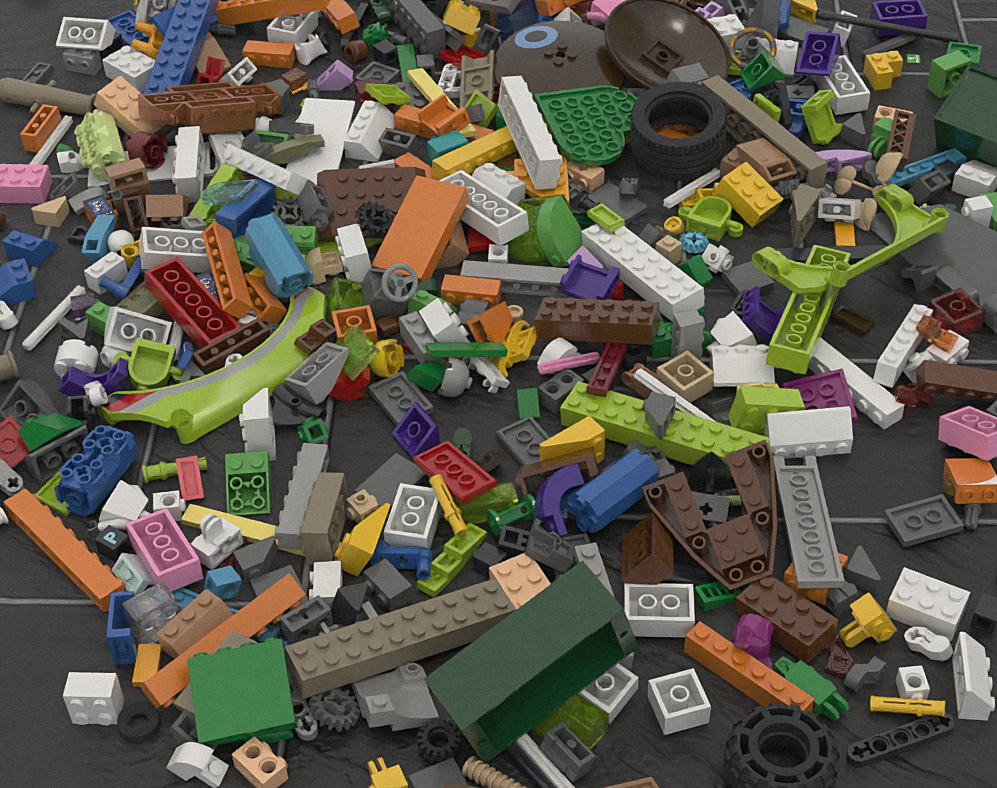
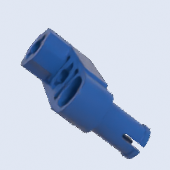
(122, 289)
(414, 558)

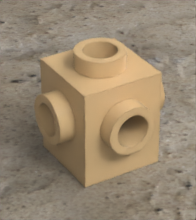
(361, 506)

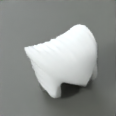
(309, 50)

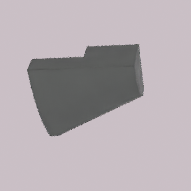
(549, 548)

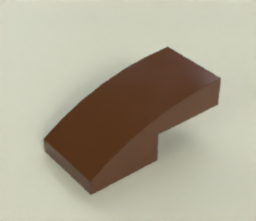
(316, 336)

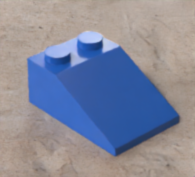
(16, 282)

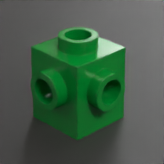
(375, 34)
(317, 426)

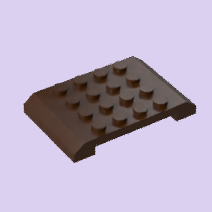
(352, 187)

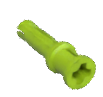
(163, 470)

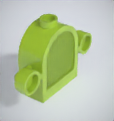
(711, 217)
(151, 364)

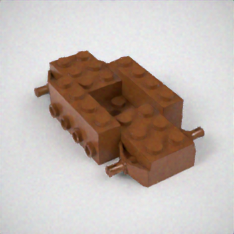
(210, 106)

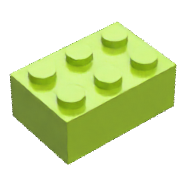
(754, 404)

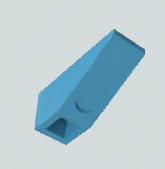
(95, 241)

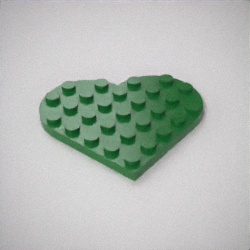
(588, 122)

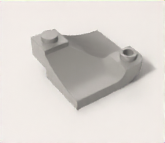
(396, 698)

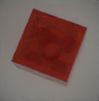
(957, 312)

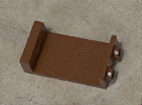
(554, 463)

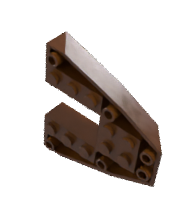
(735, 549)

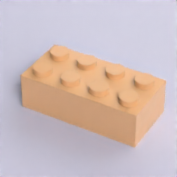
(121, 102)
(519, 578)

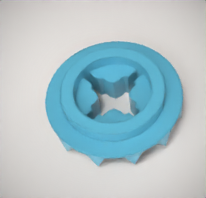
(700, 244)

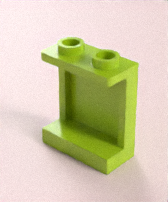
(820, 117)

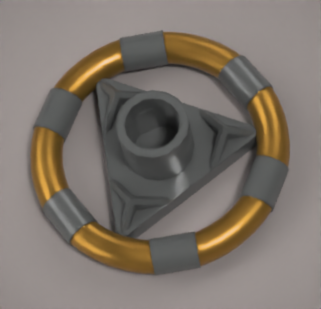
(751, 46)

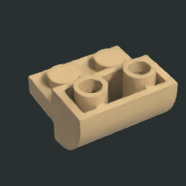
(323, 264)

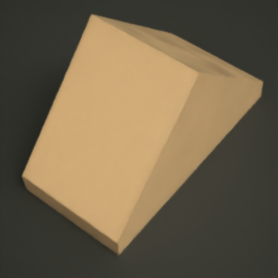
(51, 212)

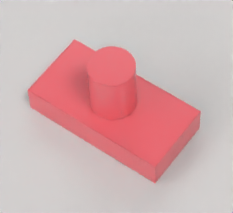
(190, 477)

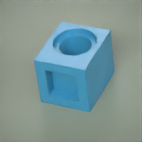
(223, 582)

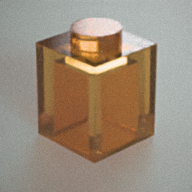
(296, 79)

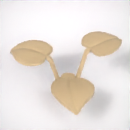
(884, 168)

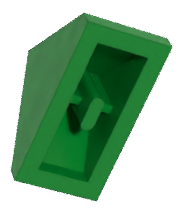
(696, 269)
(428, 374)
(527, 403)

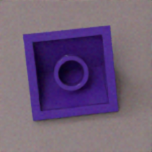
(417, 431)

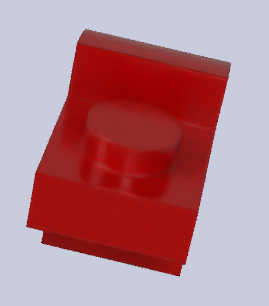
(213, 71)
(349, 390)

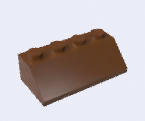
(647, 552)

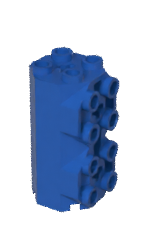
(92, 475)
(611, 491)

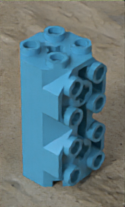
(277, 256)

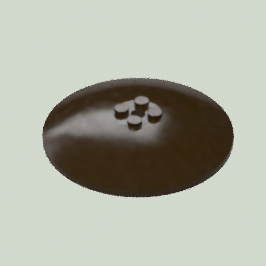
(647, 29)

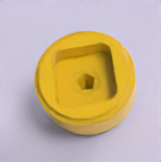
(674, 225)

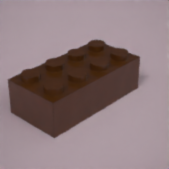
(797, 622)

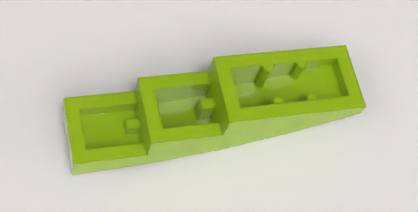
(452, 560)

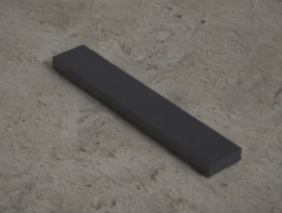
(857, 252)

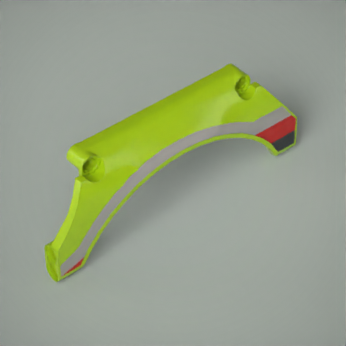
(218, 397)

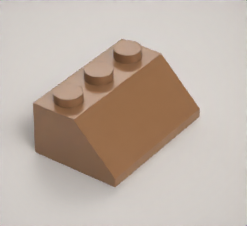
(455, 250)
(193, 623)

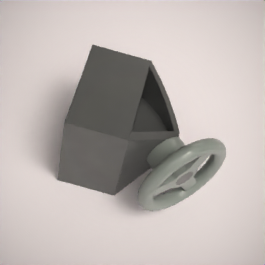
(387, 290)

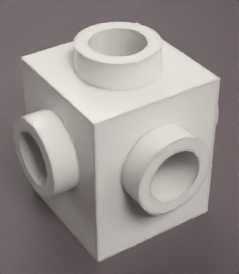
(717, 258)
(914, 361)

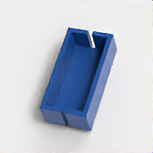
(237, 215)

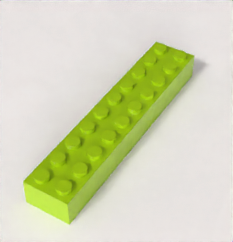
(804, 319)
(624, 422)

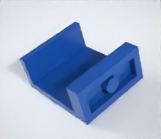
(119, 639)

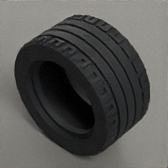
(673, 157)

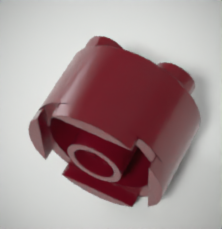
(148, 148)

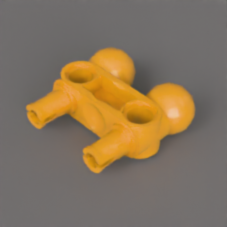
(155, 41)

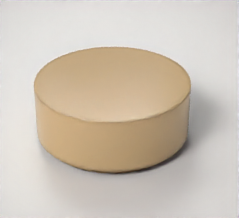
(516, 312)

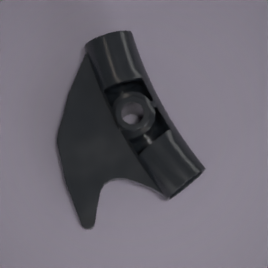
(292, 409)

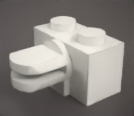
(217, 540)

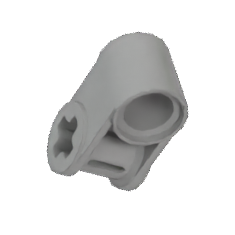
(8, 476)

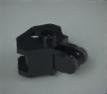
(83, 410)

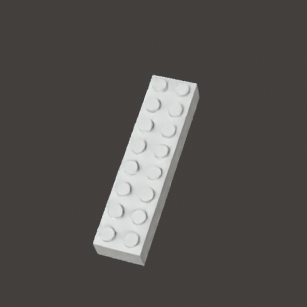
(529, 133)
(644, 269)

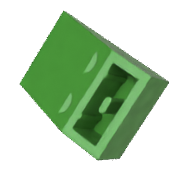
(248, 483)

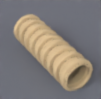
(487, 776)

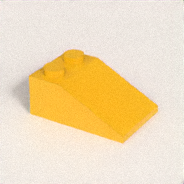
(575, 438)
(360, 544)

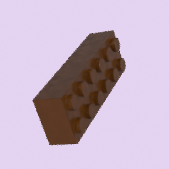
(598, 320)

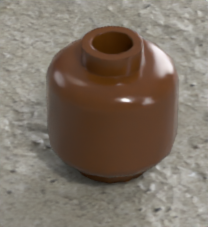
(356, 50)

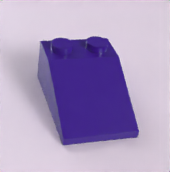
(819, 53)

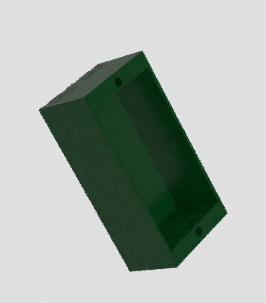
(970, 117)
(533, 661)

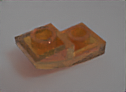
(932, 331)

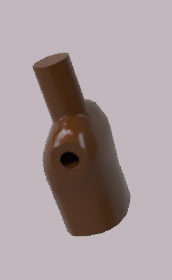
(387, 325)

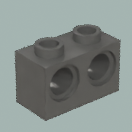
(556, 390)
(305, 620)

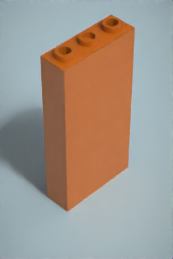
(422, 227)

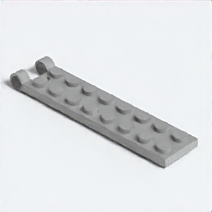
(808, 525)

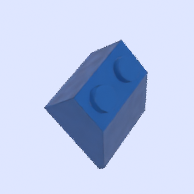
(28, 246)

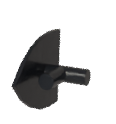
(709, 474)

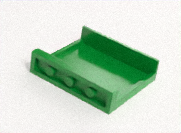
(241, 692)

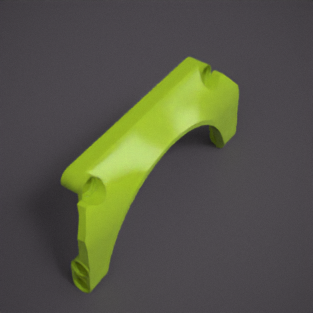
(910, 227)

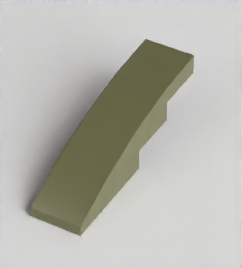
(294, 147)

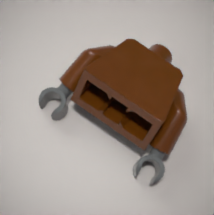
(135, 208)

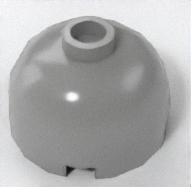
(455, 378)

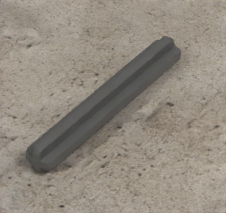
(888, 45)

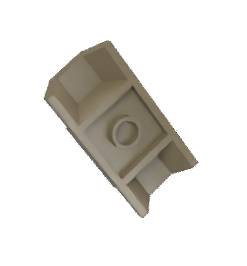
(477, 75)

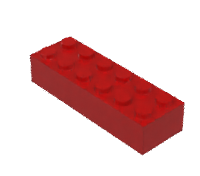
(189, 302)

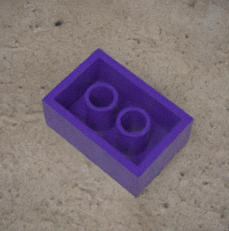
(899, 12)

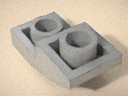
(76, 201)

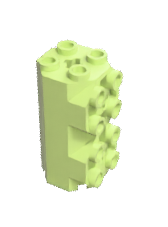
(99, 143)

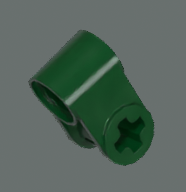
(381, 12)

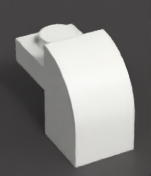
(557, 350)
(197, 760)

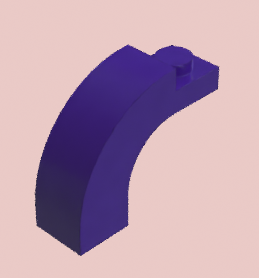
(74, 380)
(549, 495)

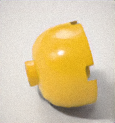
(388, 359)

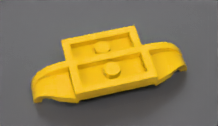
(518, 345)

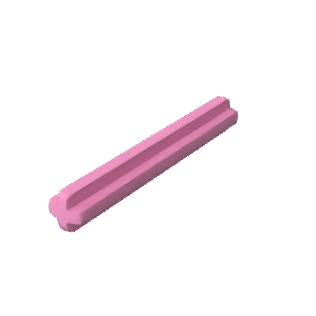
(569, 362)

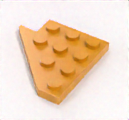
(562, 185)

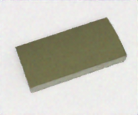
(142, 302)

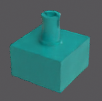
(444, 144)

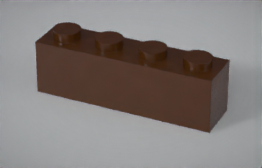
(237, 342)
(957, 381)

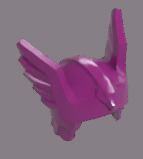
(754, 637)

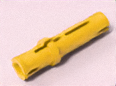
(452, 513)
(912, 706)

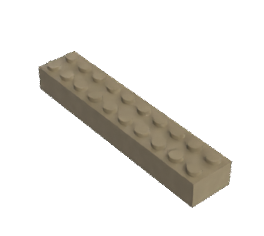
(748, 123)
(396, 638)

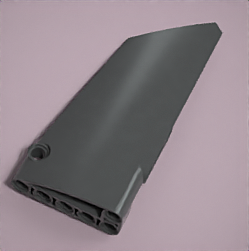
(962, 253)

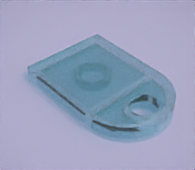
(228, 192)

